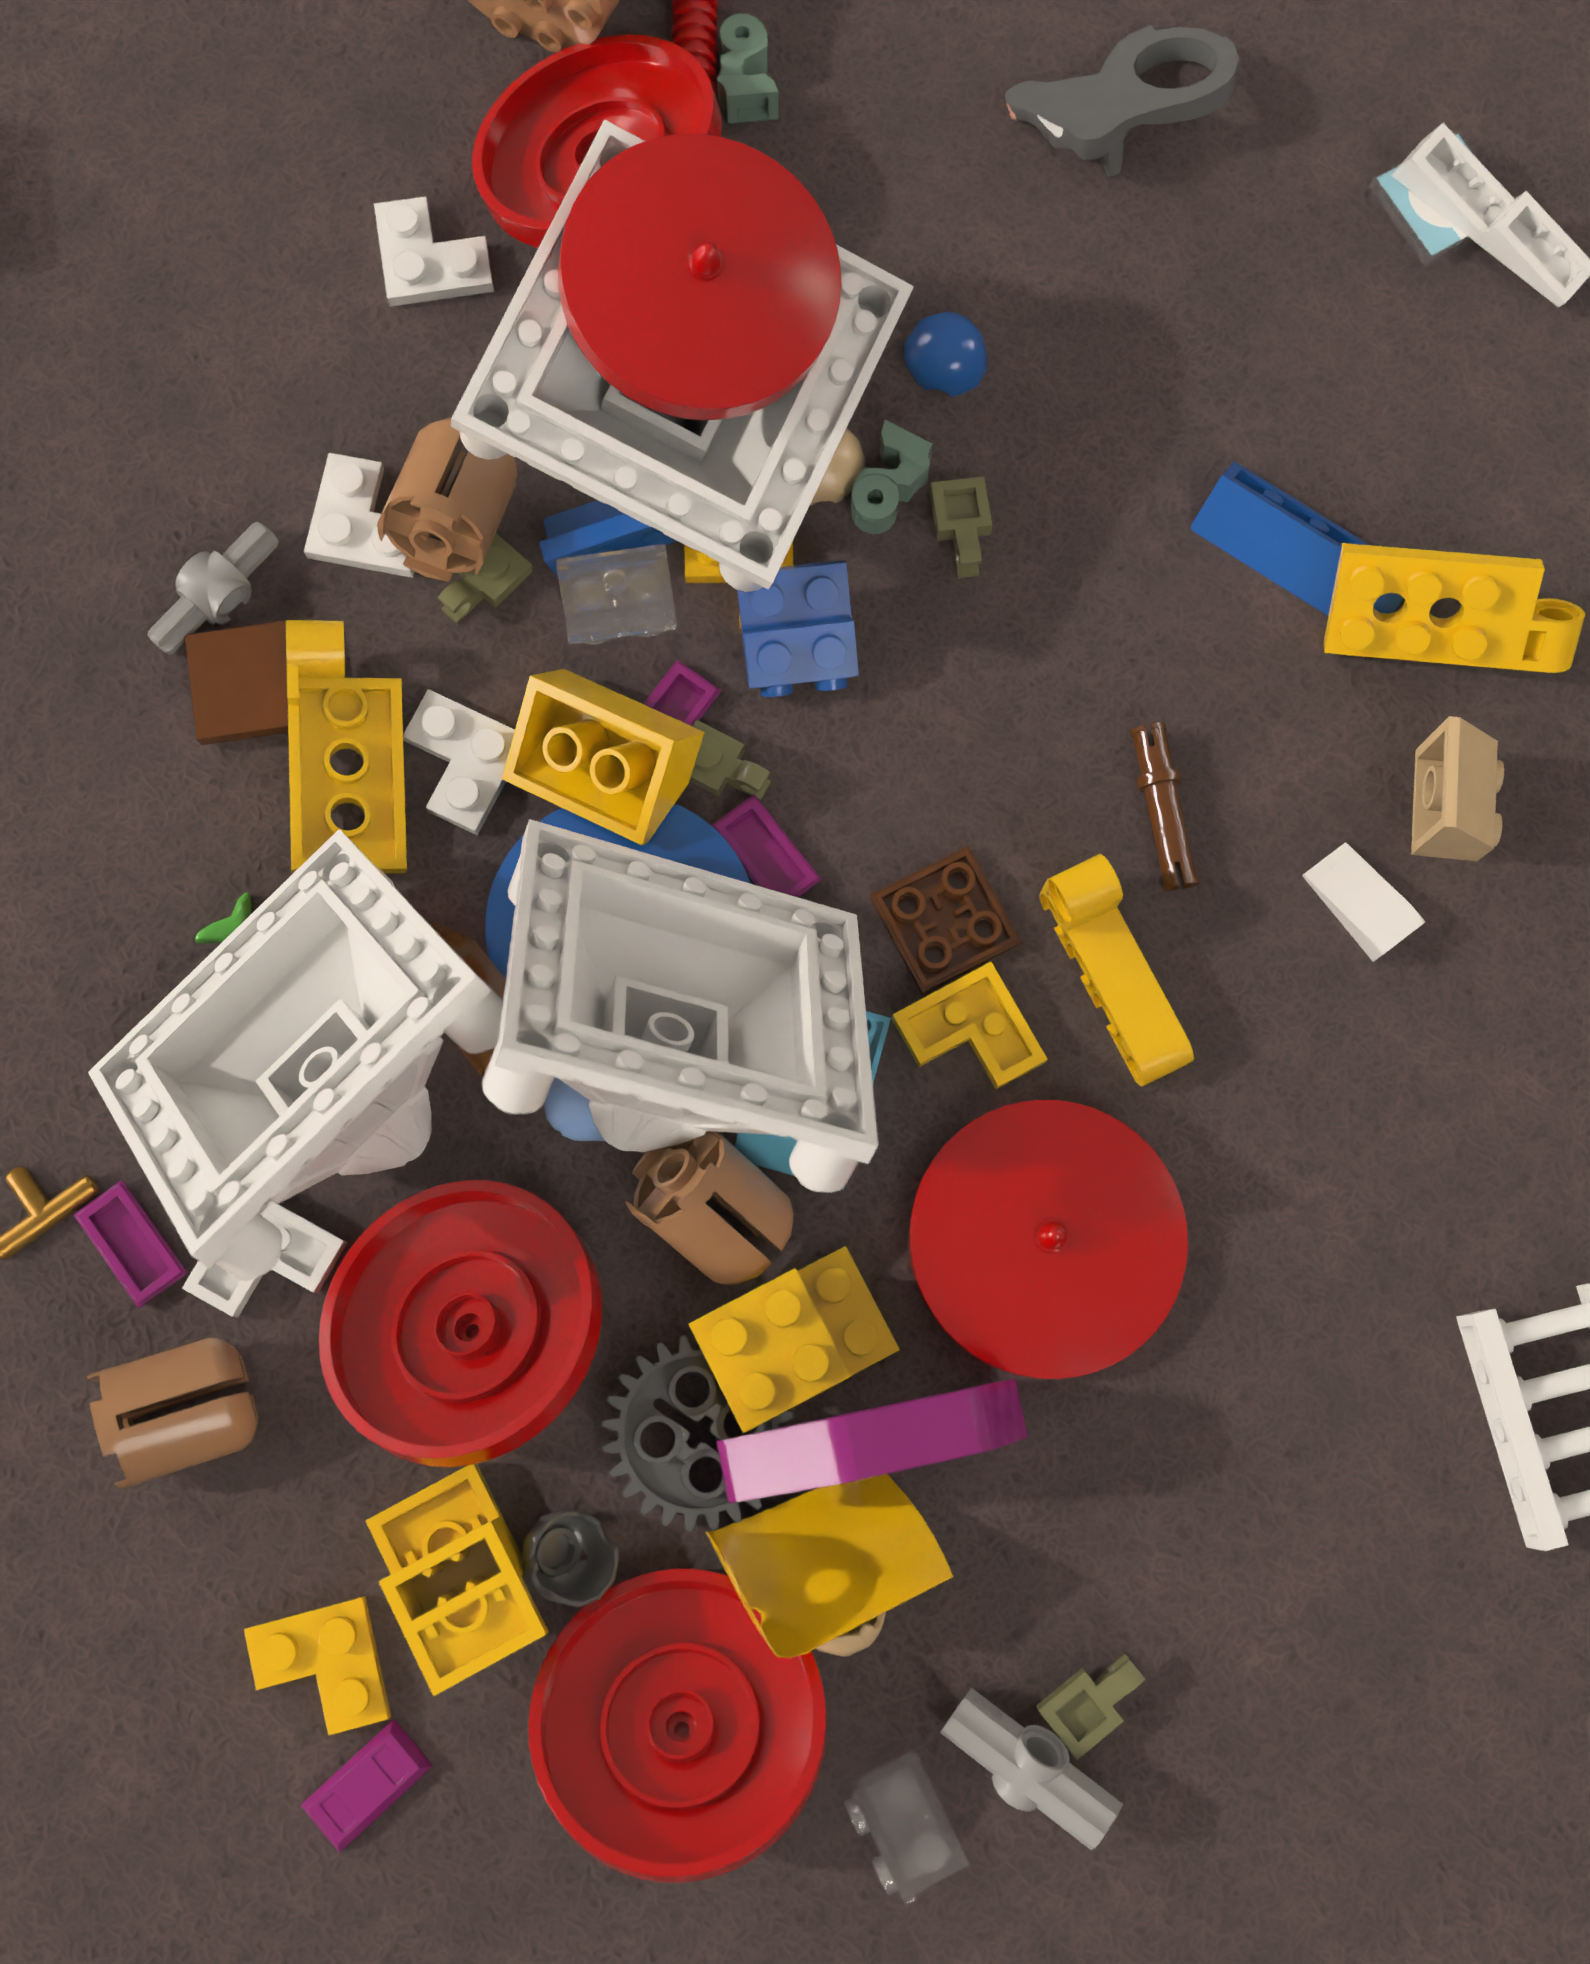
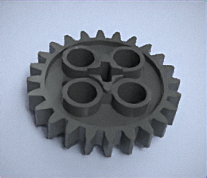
(666, 1478)

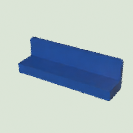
(595, 530)
(1278, 537)

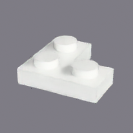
(422, 269)
(345, 520)
(475, 753)
(305, 1258)

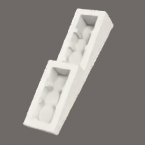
(1508, 228)

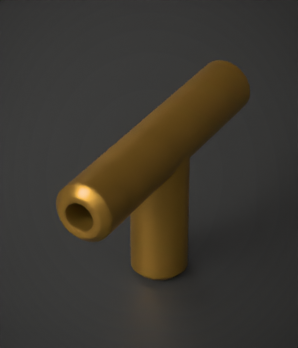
(41, 1211)

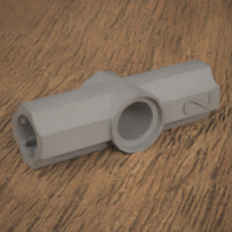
(1032, 1769)

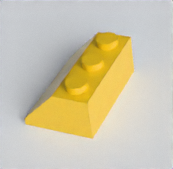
(600, 754)

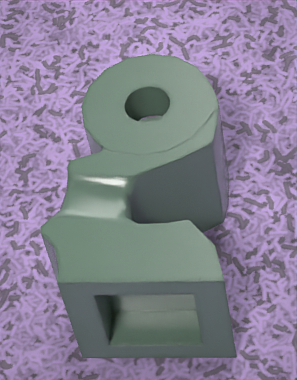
(742, 85)
(880, 490)

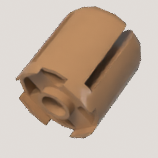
(446, 499)
(673, 1199)
(183, 1436)

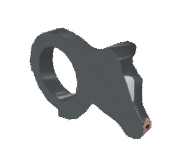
(1100, 109)

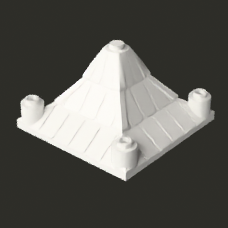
(711, 484)
(683, 1005)
(293, 1055)

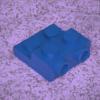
(799, 630)

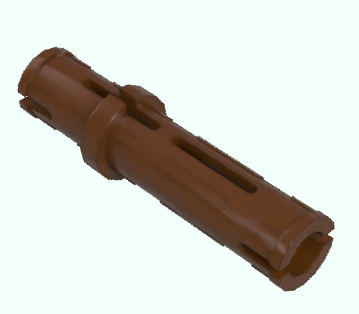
(1164, 806)

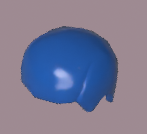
(946, 353)

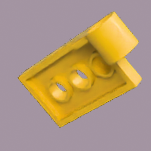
(1495, 627)
(335, 715)

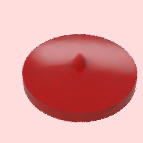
(555, 109)
(698, 276)
(1048, 1239)
(460, 1323)
(674, 1729)

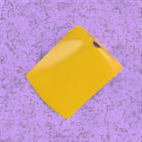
(829, 1561)

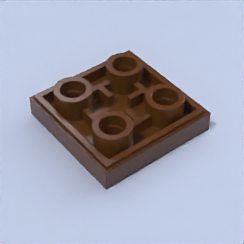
(238, 682)
(945, 919)

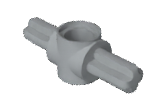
(212, 587)

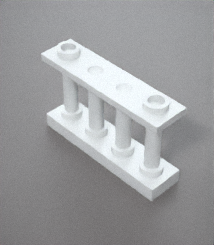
(1506, 1403)

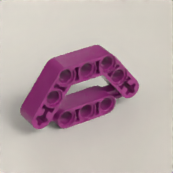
(872, 1441)

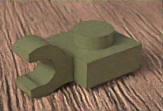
(962, 514)
(496, 580)
(721, 763)
(1083, 1708)

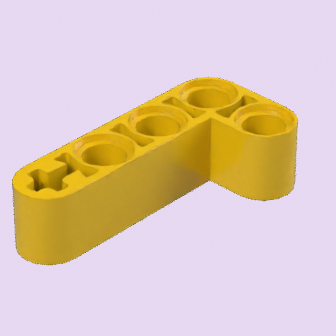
(1115, 970)

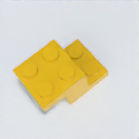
(793, 1338)
(455, 1578)

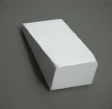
(1363, 901)

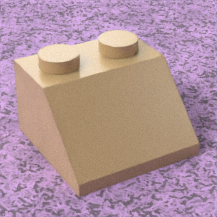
(1456, 793)

